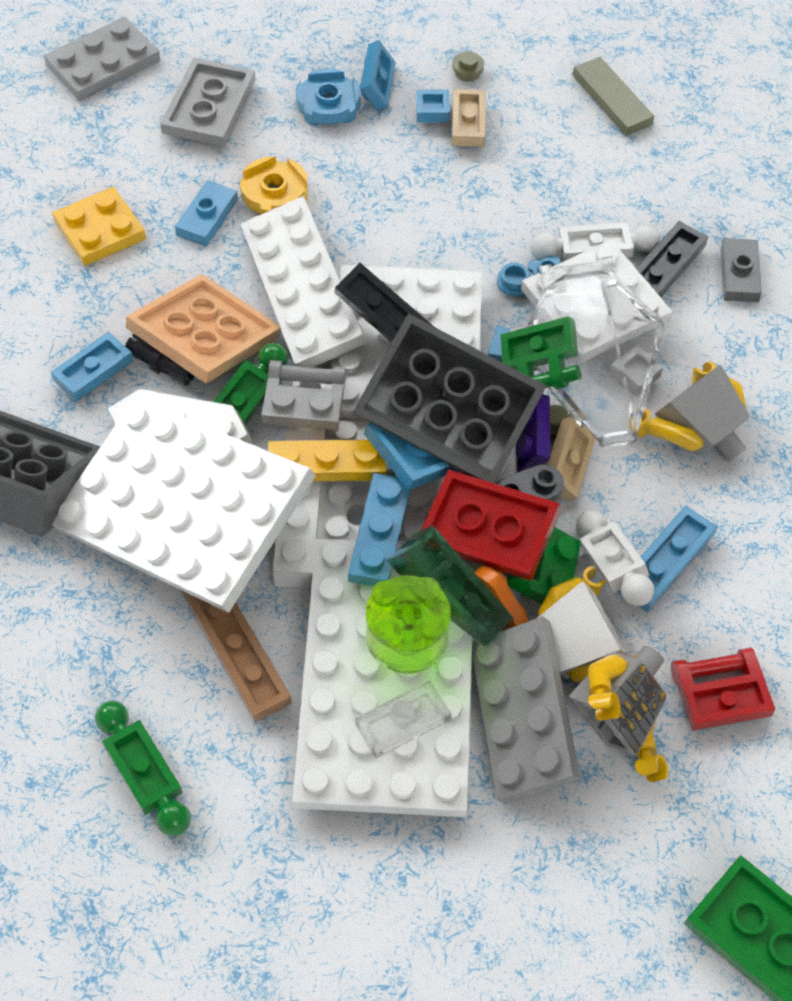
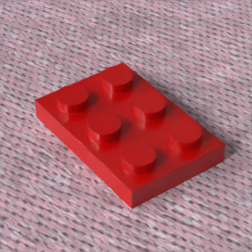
(493, 523)

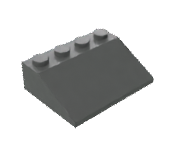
(449, 399)
(37, 472)

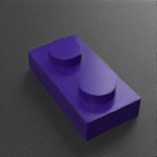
(534, 441)

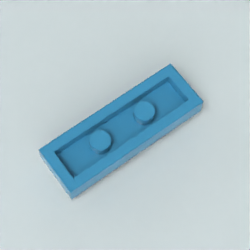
(379, 530)
(675, 550)

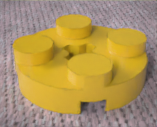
(266, 171)

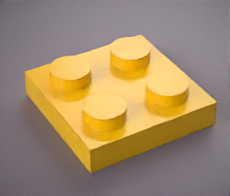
(99, 225)

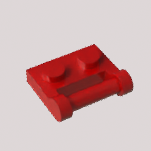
(725, 699)

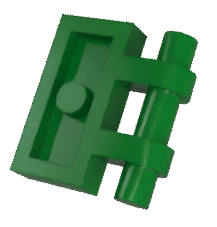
(543, 345)

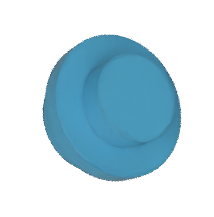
(510, 279)

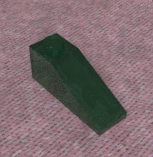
(470, 601)

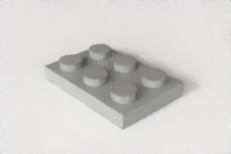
(102, 58)
(208, 102)

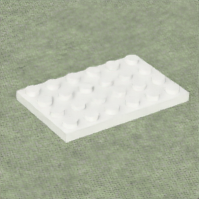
(183, 502)

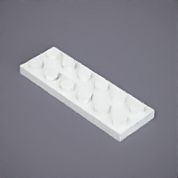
(302, 284)

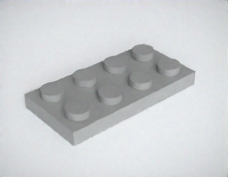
(524, 711)

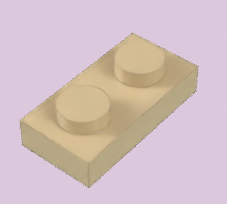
(468, 117)
(571, 455)

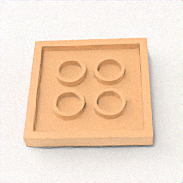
(203, 328)

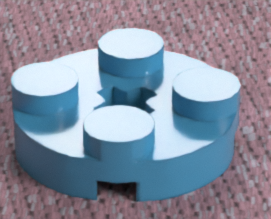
(339, 108)

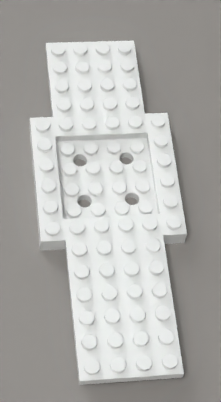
(315, 552)

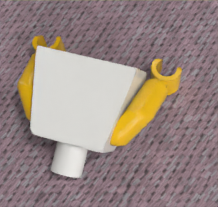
(579, 625)

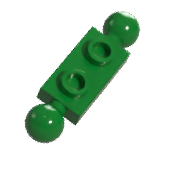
(248, 385)
(142, 768)

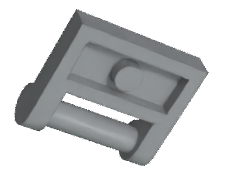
(302, 405)

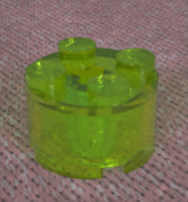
(407, 623)

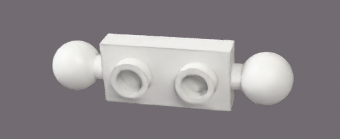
(578, 239)
(615, 558)

